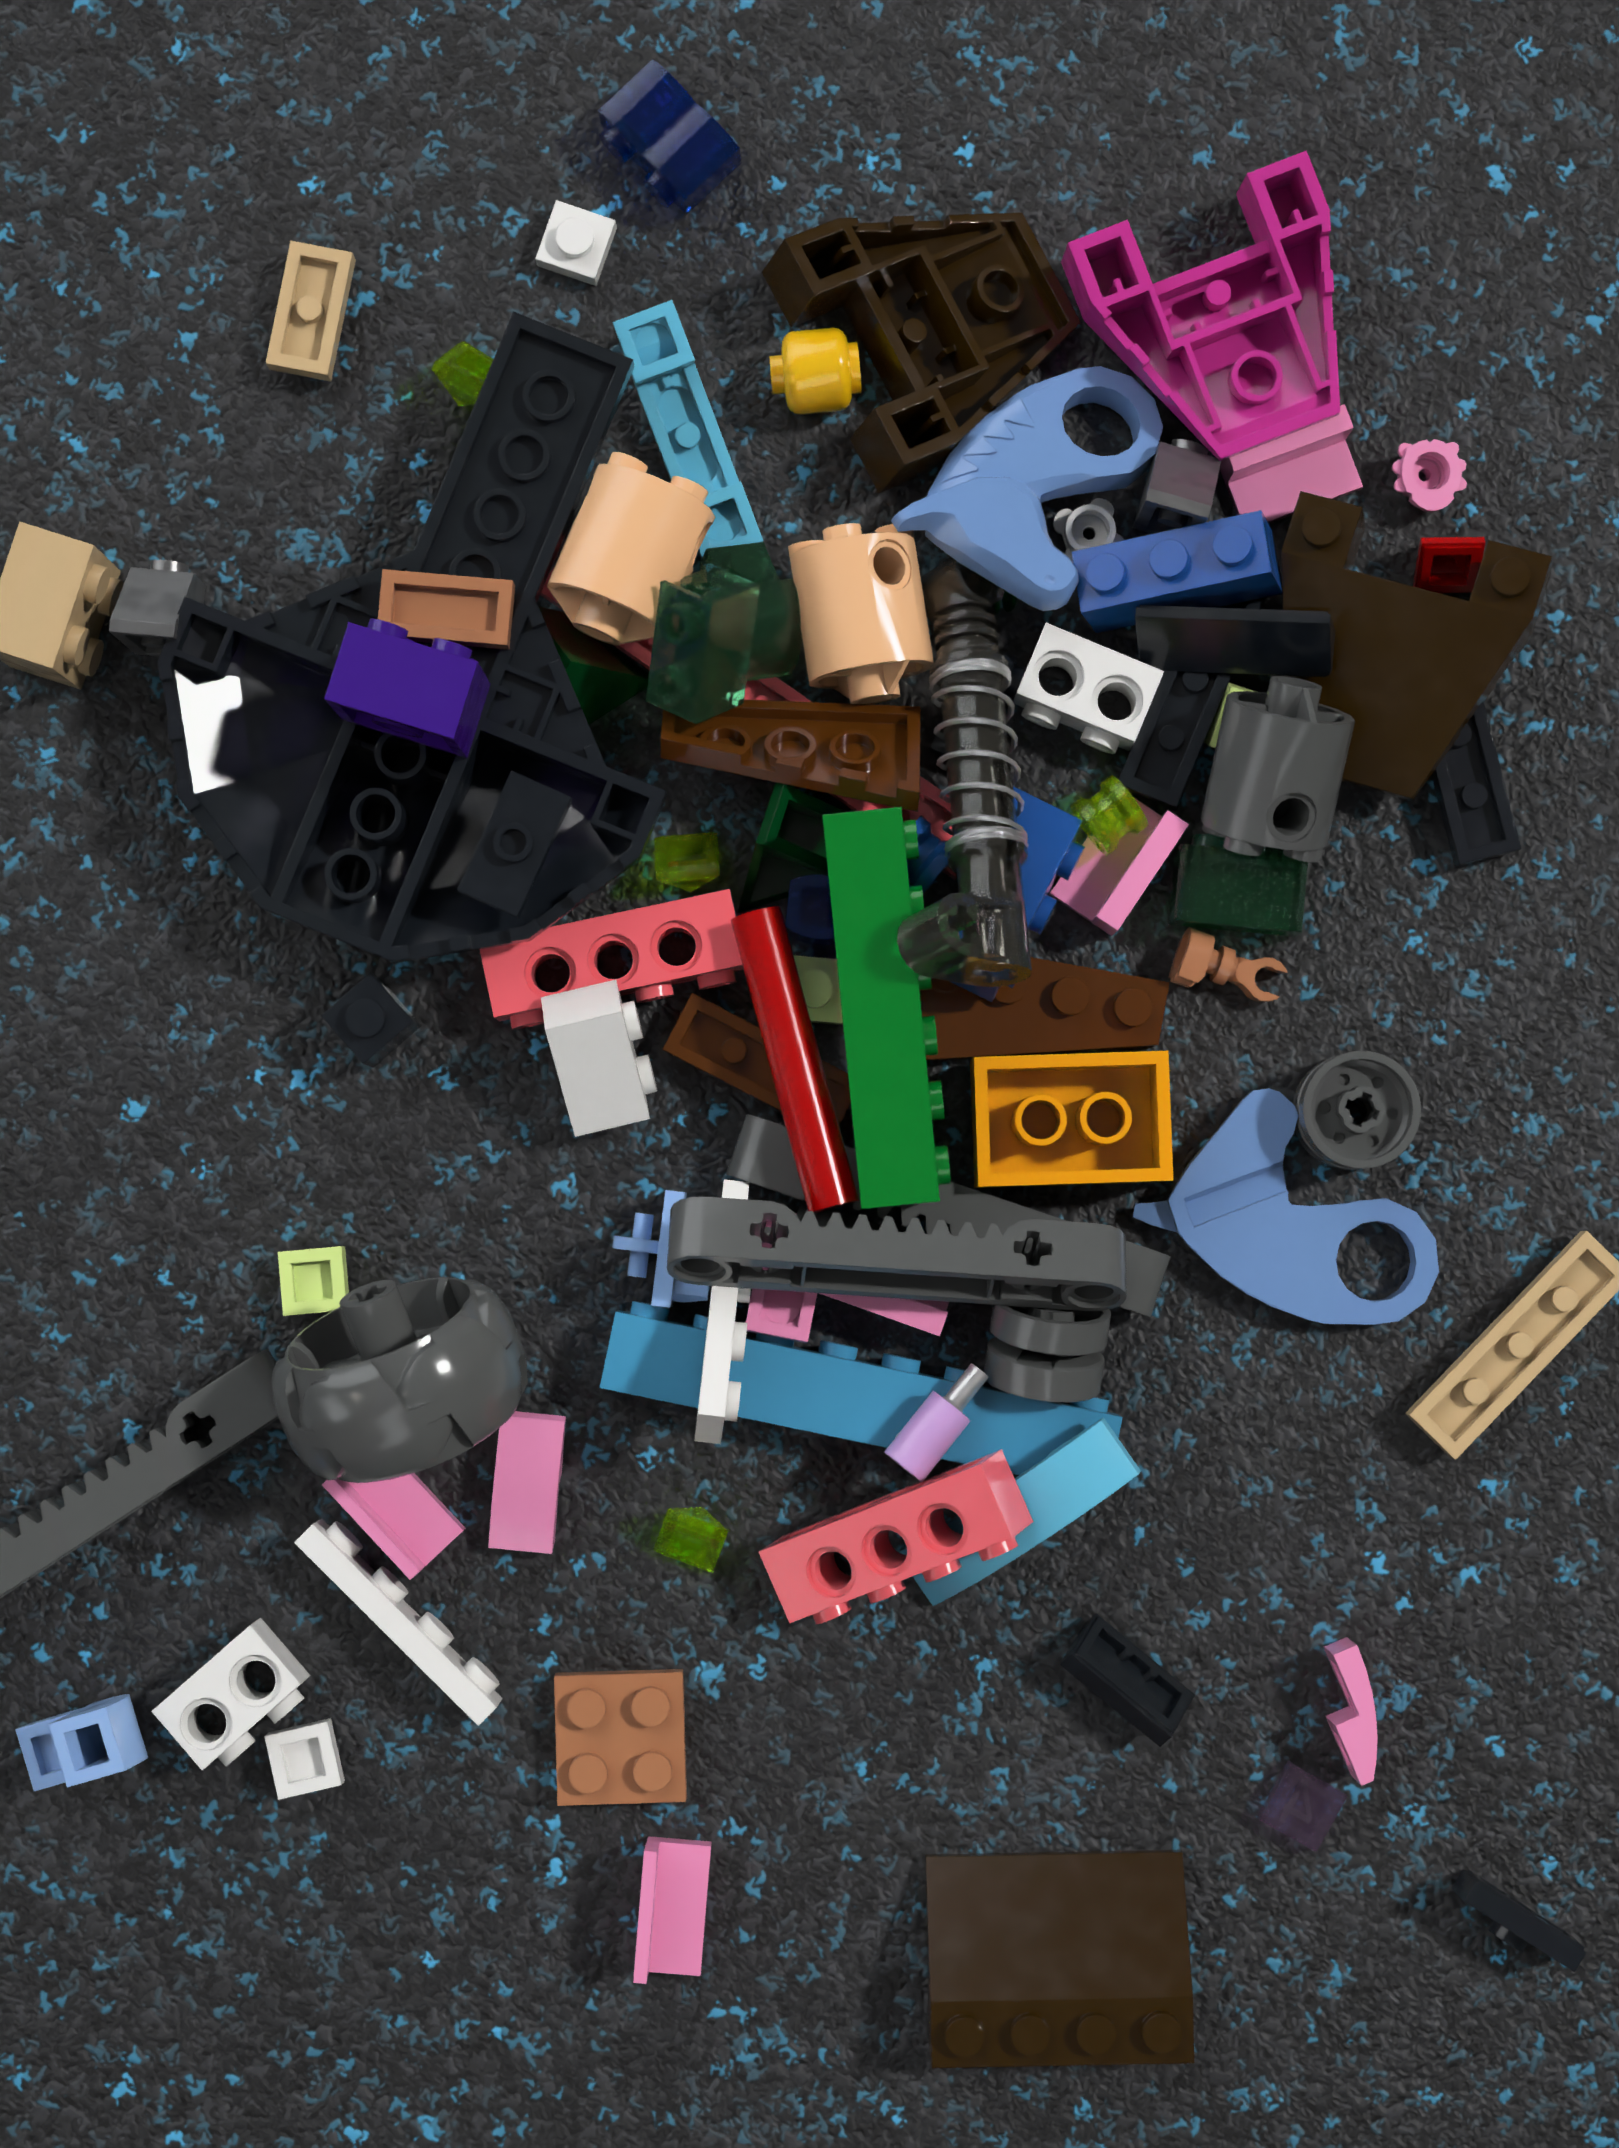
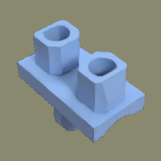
(665, 1287)

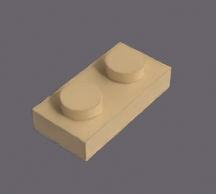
(310, 311)

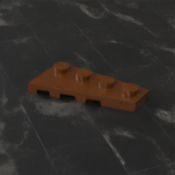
(809, 745)
(1049, 1012)

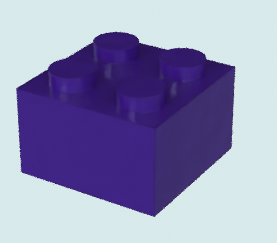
(408, 687)

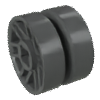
(1382, 1092)
(1047, 1352)

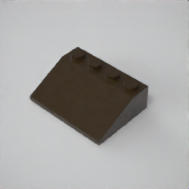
(1058, 1959)

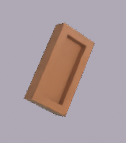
(448, 607)

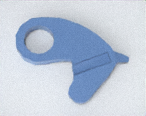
(993, 482)
(1240, 1223)

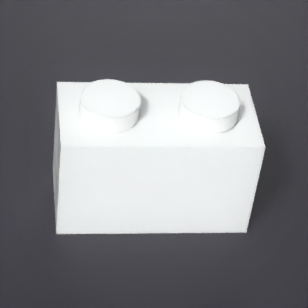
(596, 1057)

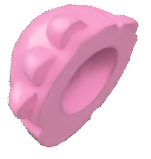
(1442, 473)

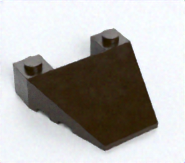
(944, 313)
(1404, 656)

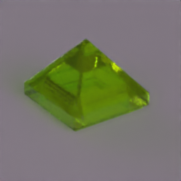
(463, 372)
(687, 860)
(691, 1537)

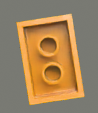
(1071, 1119)

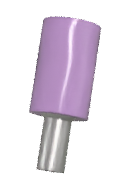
(935, 1426)

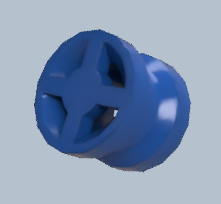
(931, 857)

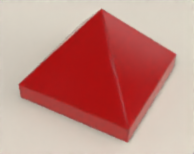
(1448, 563)

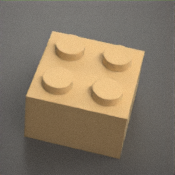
(55, 605)

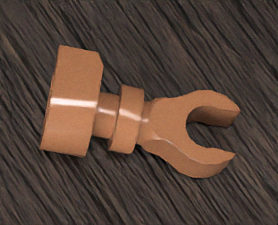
(1197, 957)

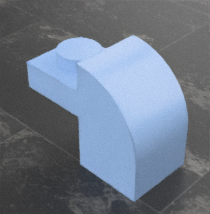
(82, 1744)

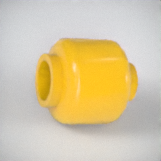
(816, 371)

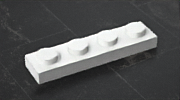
(723, 1344)
(420, 1638)

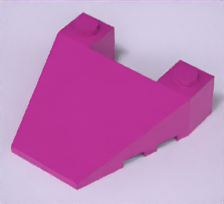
(1235, 342)

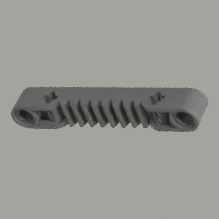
(767, 1160)
(1070, 1267)
(236, 1401)

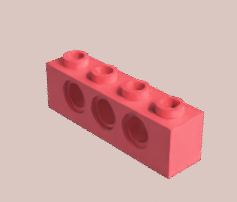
(706, 918)
(977, 1491)

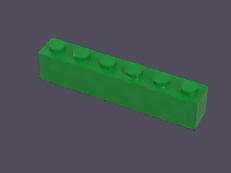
(883, 1009)

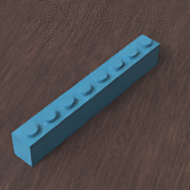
(834, 1391)

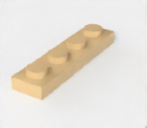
(1517, 1345)

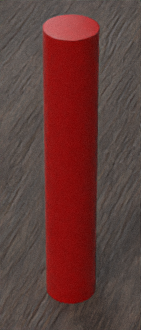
(794, 1059)

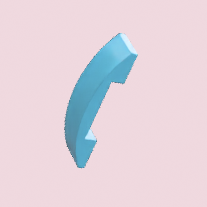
(685, 421)
(1055, 1493)

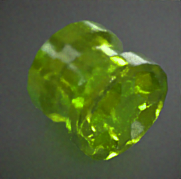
(1109, 815)

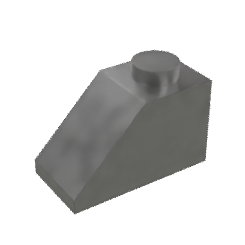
(1177, 487)
(150, 605)

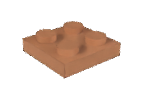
(620, 1737)

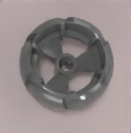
(399, 1378)

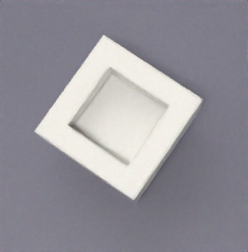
(576, 243)
(304, 1758)

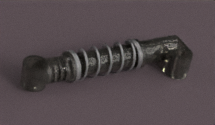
(986, 838)

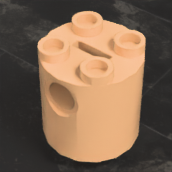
(622, 547)
(861, 611)

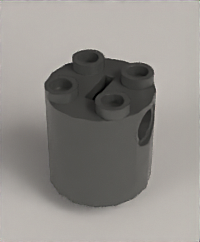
(1277, 770)

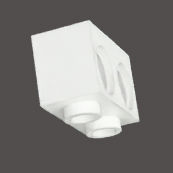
(1093, 672)
(225, 1685)

